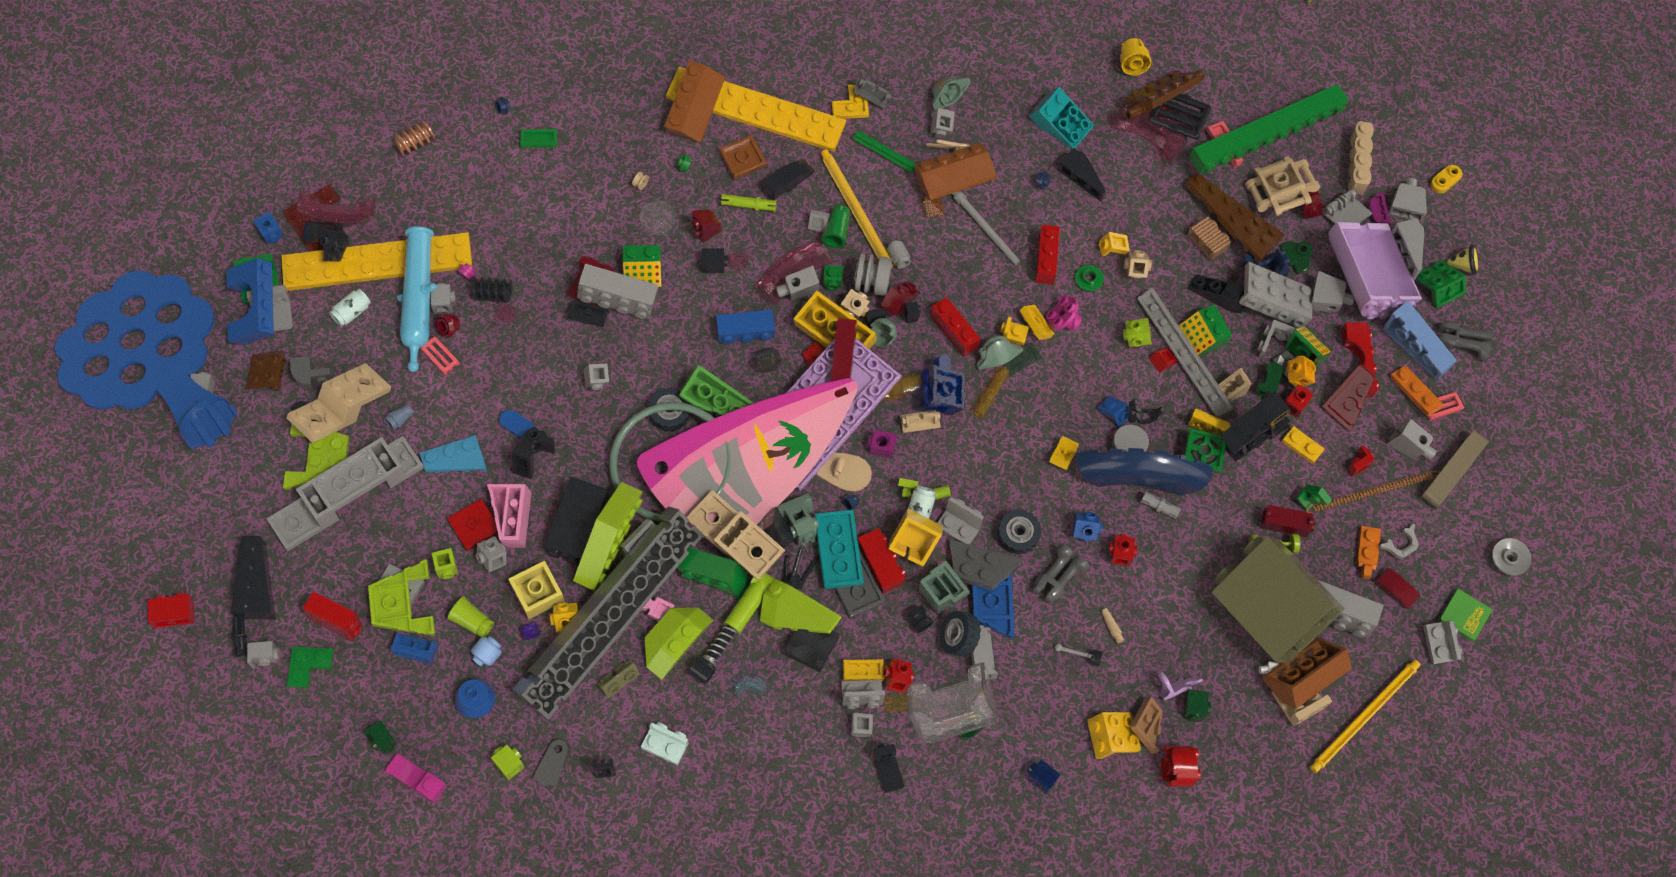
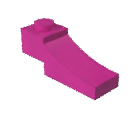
(416, 778)

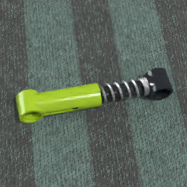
(704, 667)

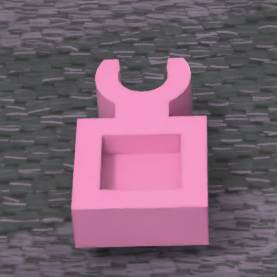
(658, 608)

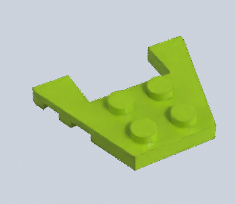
(321, 457)
(392, 604)

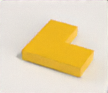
(853, 108)

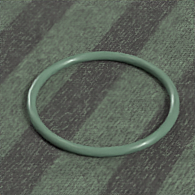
(634, 420)

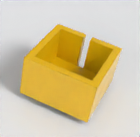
(916, 533)

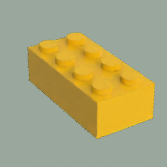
(819, 321)

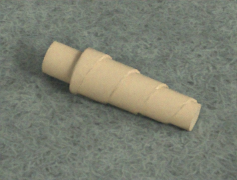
(1112, 626)

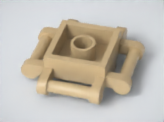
(1283, 185)

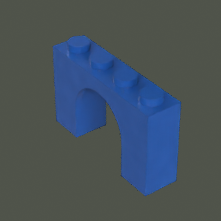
(259, 320)

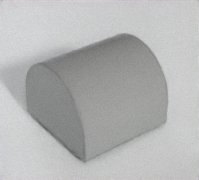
(861, 725)

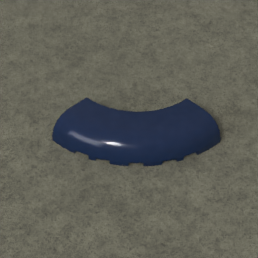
(1145, 469)

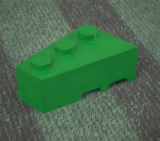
(714, 572)

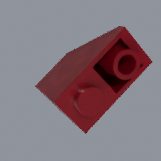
(705, 224)
(899, 296)

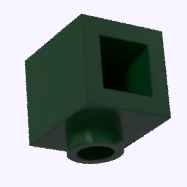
(1196, 705)

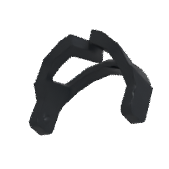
(1154, 412)

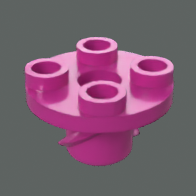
(1064, 314)

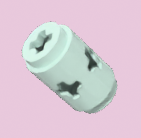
(347, 311)
(924, 498)

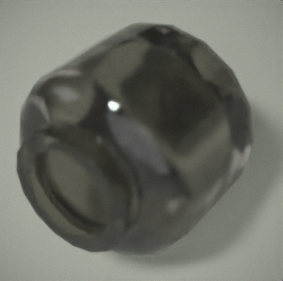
(767, 360)

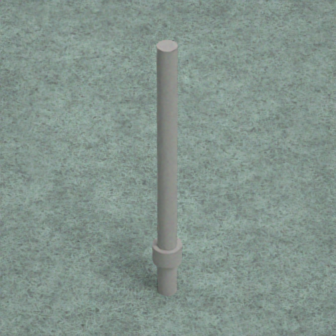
(961, 199)

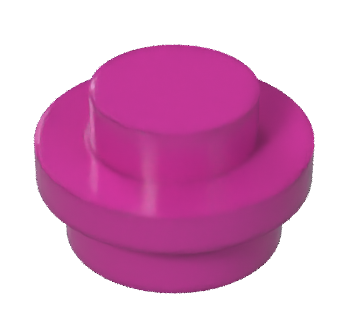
(467, 270)

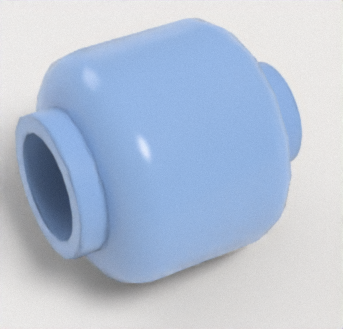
(486, 651)

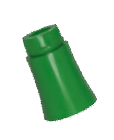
(836, 230)

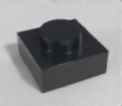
(874, 314)

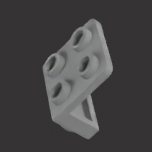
(281, 308)

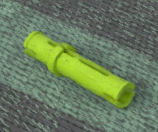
(748, 202)

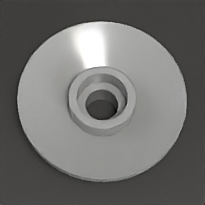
(1517, 551)

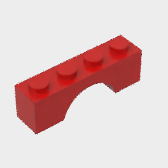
(1357, 338)

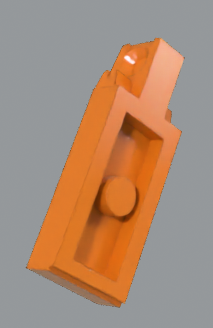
(1368, 550)

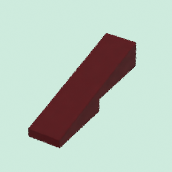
(843, 352)

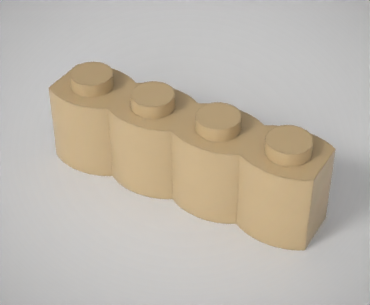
(1360, 157)

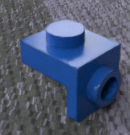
(1115, 410)

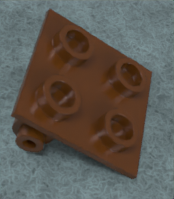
(266, 370)

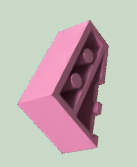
(511, 512)

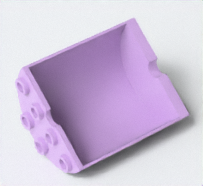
(1373, 268)

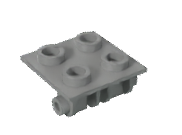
(1346, 209)

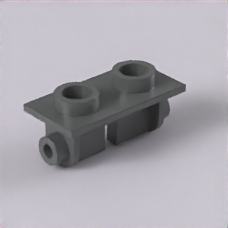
(868, 91)

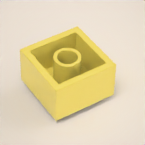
(536, 590)

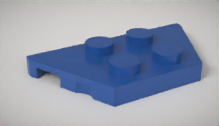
(995, 607)

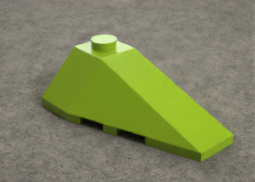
(792, 609)

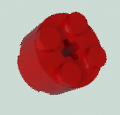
(1180, 766)

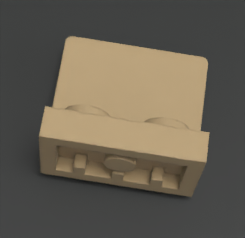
(1306, 710)

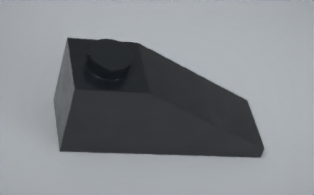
(1080, 171)

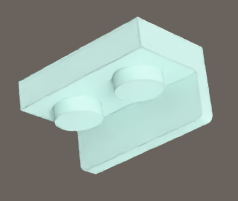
(665, 743)

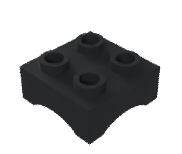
(811, 648)

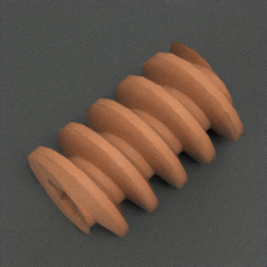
(413, 137)

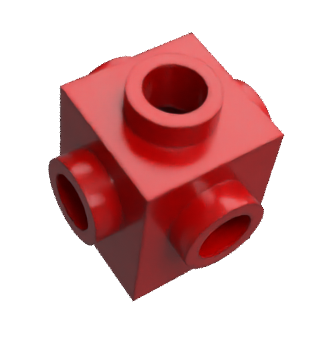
(1122, 550)
(898, 675)

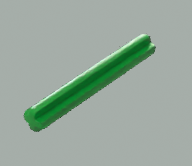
(884, 151)

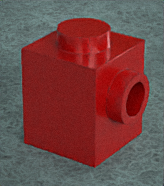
(1298, 400)

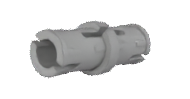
(1160, 505)

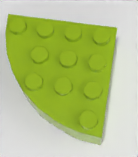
(608, 536)

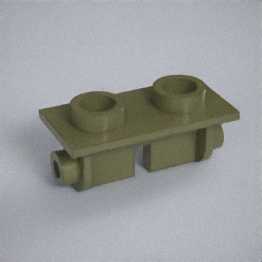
(612, 684)

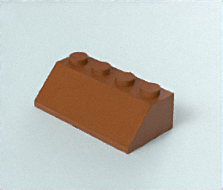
(694, 102)
(955, 171)
(1308, 672)

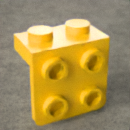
(1113, 734)

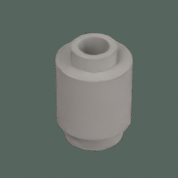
(899, 254)

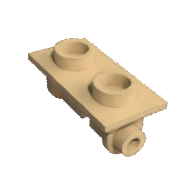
(920, 421)

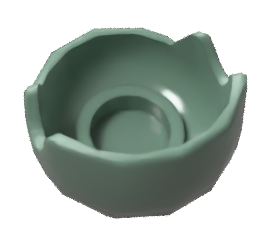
(885, 332)

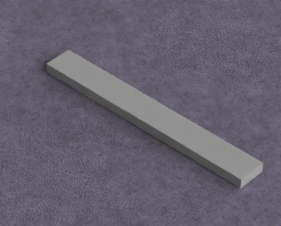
(1185, 353)

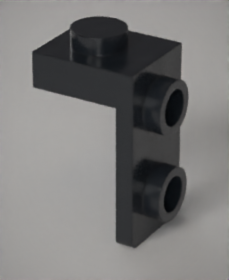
(888, 767)

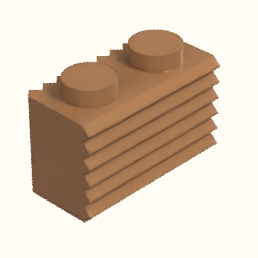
(1209, 238)

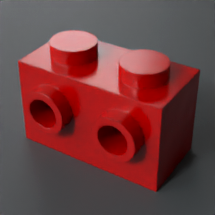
(171, 611)

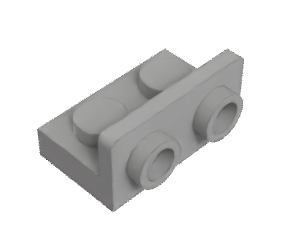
(1442, 642)

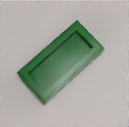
(538, 138)

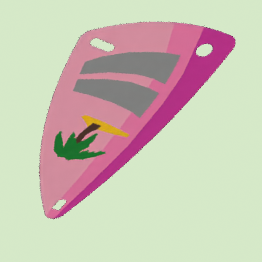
(769, 448)

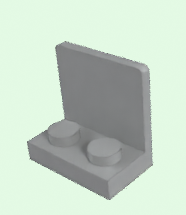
(961, 521)
(862, 693)

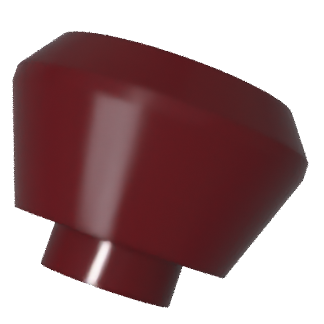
(447, 324)

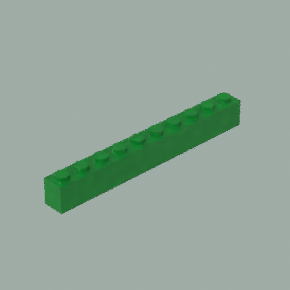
(1268, 129)

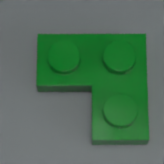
(305, 659)

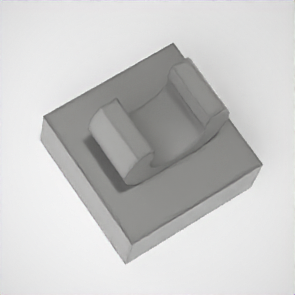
(818, 221)

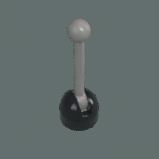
(1094, 656)

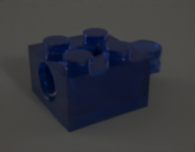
(942, 387)

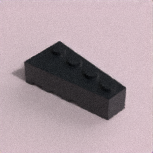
(253, 583)

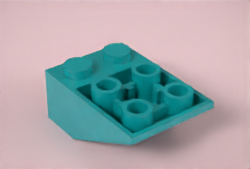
(1061, 118)

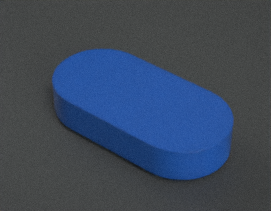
(515, 423)

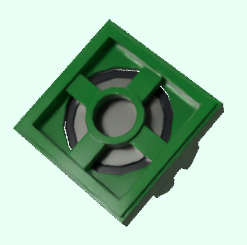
(1205, 448)

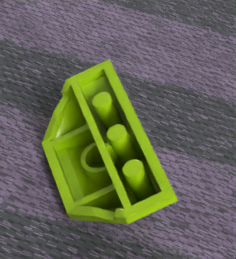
(673, 638)

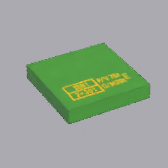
(1467, 614)

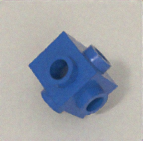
(1087, 526)

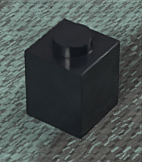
(714, 260)

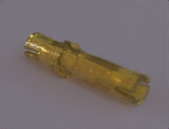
(988, 398)

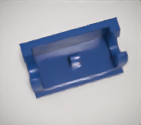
(414, 648)

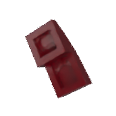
(1397, 586)

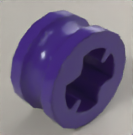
(530, 631)

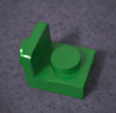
(833, 277)
(1313, 494)

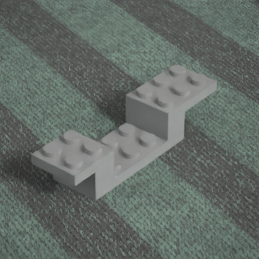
(341, 486)

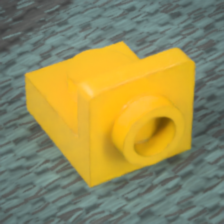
(1113, 243)
(1014, 332)

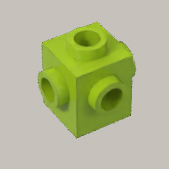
(1137, 332)

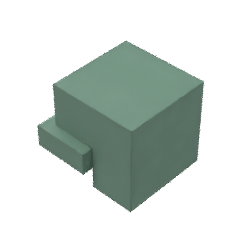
(942, 588)

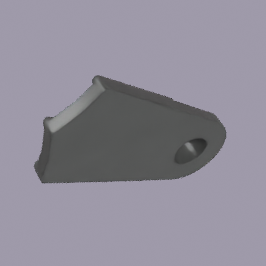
(551, 766)

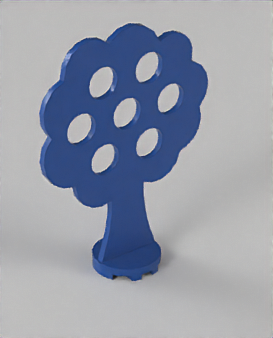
(197, 412)

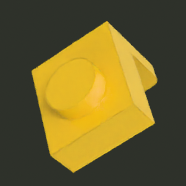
(1064, 452)

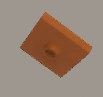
(743, 157)

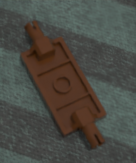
(1160, 92)

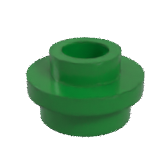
(684, 163)

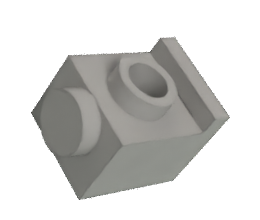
(942, 122)
(262, 653)

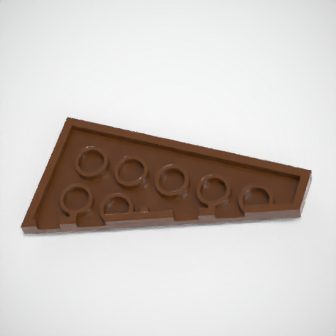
(1237, 219)

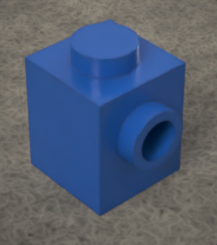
(268, 228)

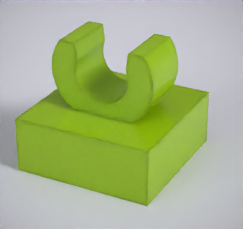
(908, 485)

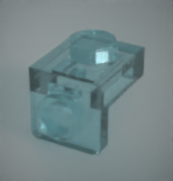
(754, 684)

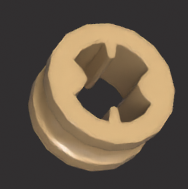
(640, 180)

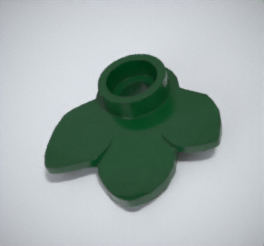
(1297, 258)

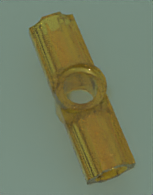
(904, 386)

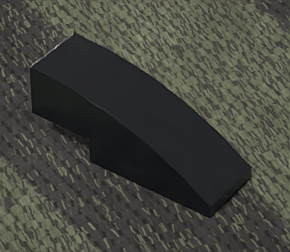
(787, 178)

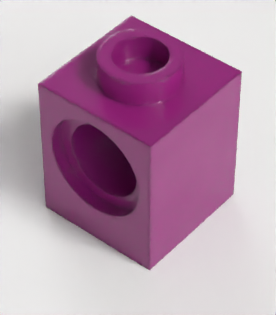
(881, 436)

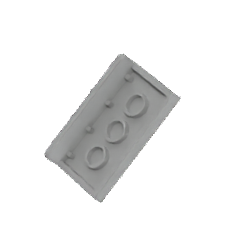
(1277, 296)

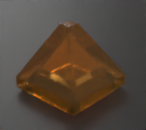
(933, 208)

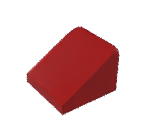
(1163, 359)

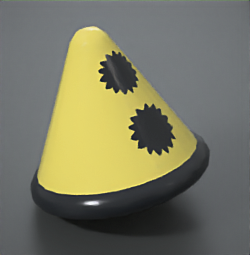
(1465, 260)

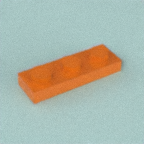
(1416, 391)

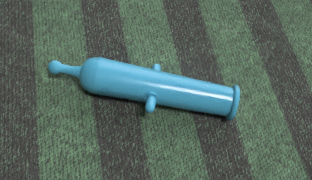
(416, 292)

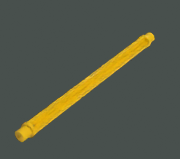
(854, 205)
(1366, 714)

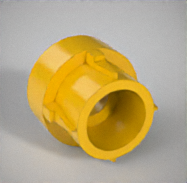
(1134, 57)

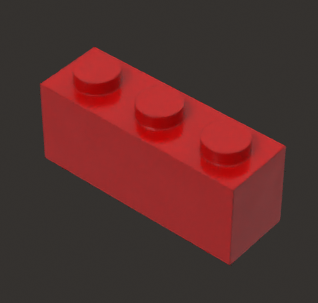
(1047, 254)
(955, 327)
(881, 560)

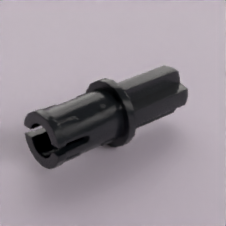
(239, 637)

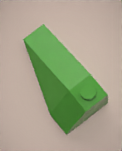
(711, 393)

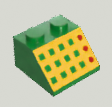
(643, 263)
(1206, 330)
(1306, 344)

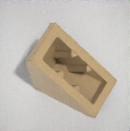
(1235, 385)

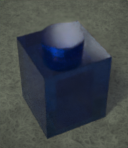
(1042, 776)

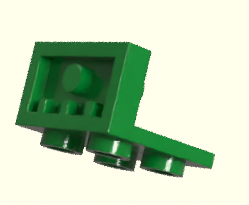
(1443, 281)

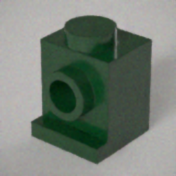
(380, 737)

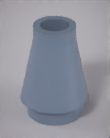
(396, 418)

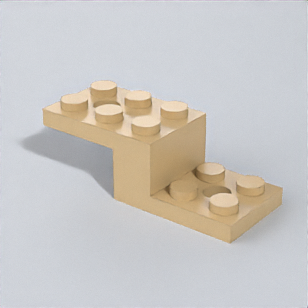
(339, 402)
(735, 535)

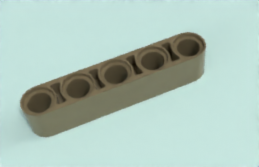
(1455, 469)

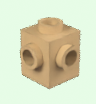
(1137, 270)
(858, 298)

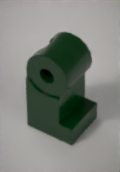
(1271, 379)

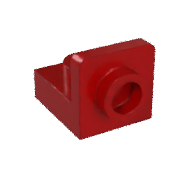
(1364, 461)

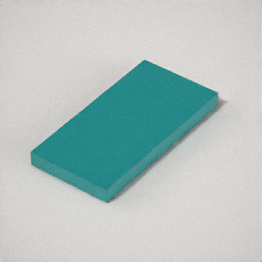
(839, 549)

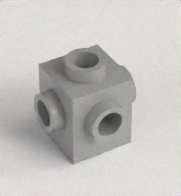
(491, 554)

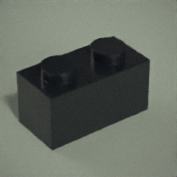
(912, 312)

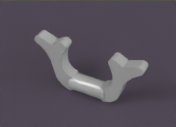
(1400, 554)

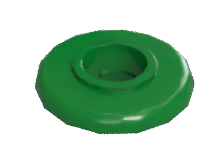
(1088, 285)

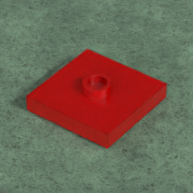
(473, 524)

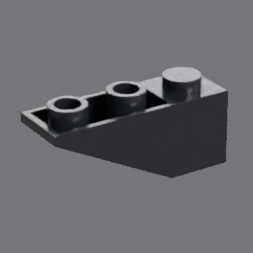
(1219, 292)

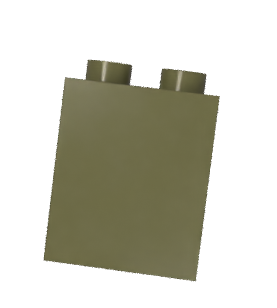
(1276, 599)

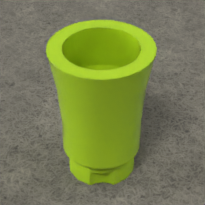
(470, 618)

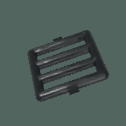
(1181, 119)

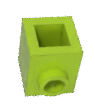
(445, 563)
(507, 761)

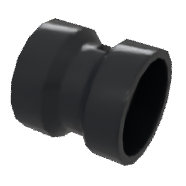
(919, 619)

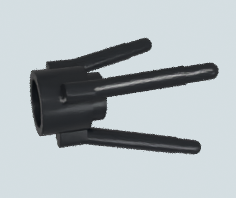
(792, 578)

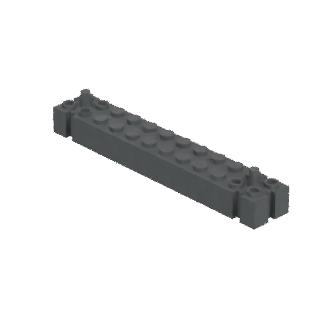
(608, 612)

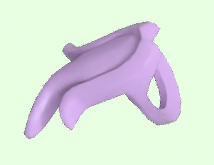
(1170, 690)

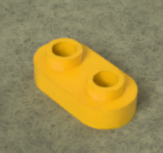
(1447, 177)

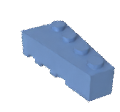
(1419, 341)

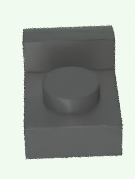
(305, 375)

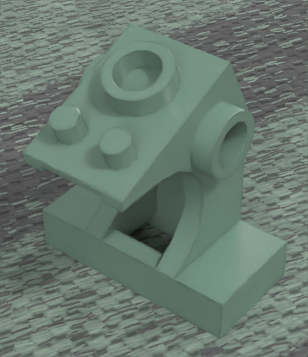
(804, 528)

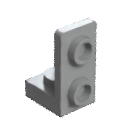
(1277, 329)

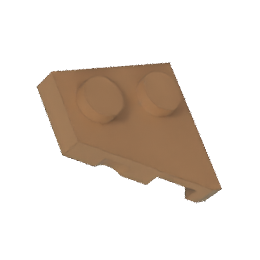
(1147, 724)

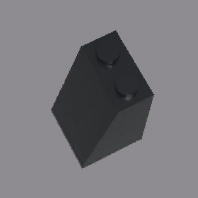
(575, 520)

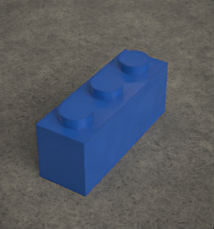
(745, 326)

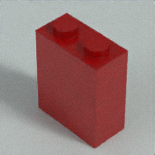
(333, 616)

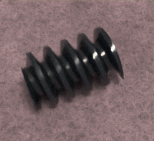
(492, 290)

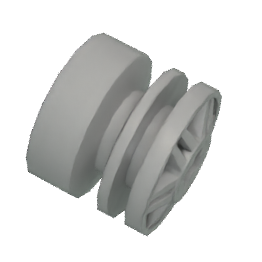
(873, 274)

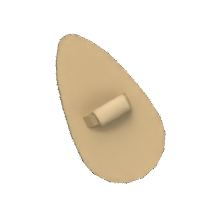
(846, 472)

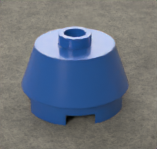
(475, 698)

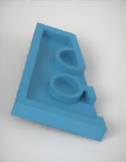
(455, 456)

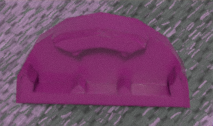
(1379, 209)

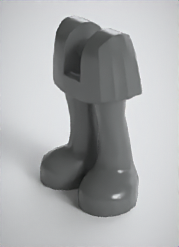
(1450, 338)
(1064, 555)

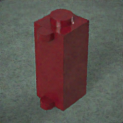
(1287, 521)

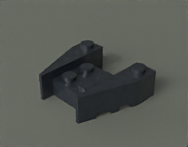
(1257, 425)

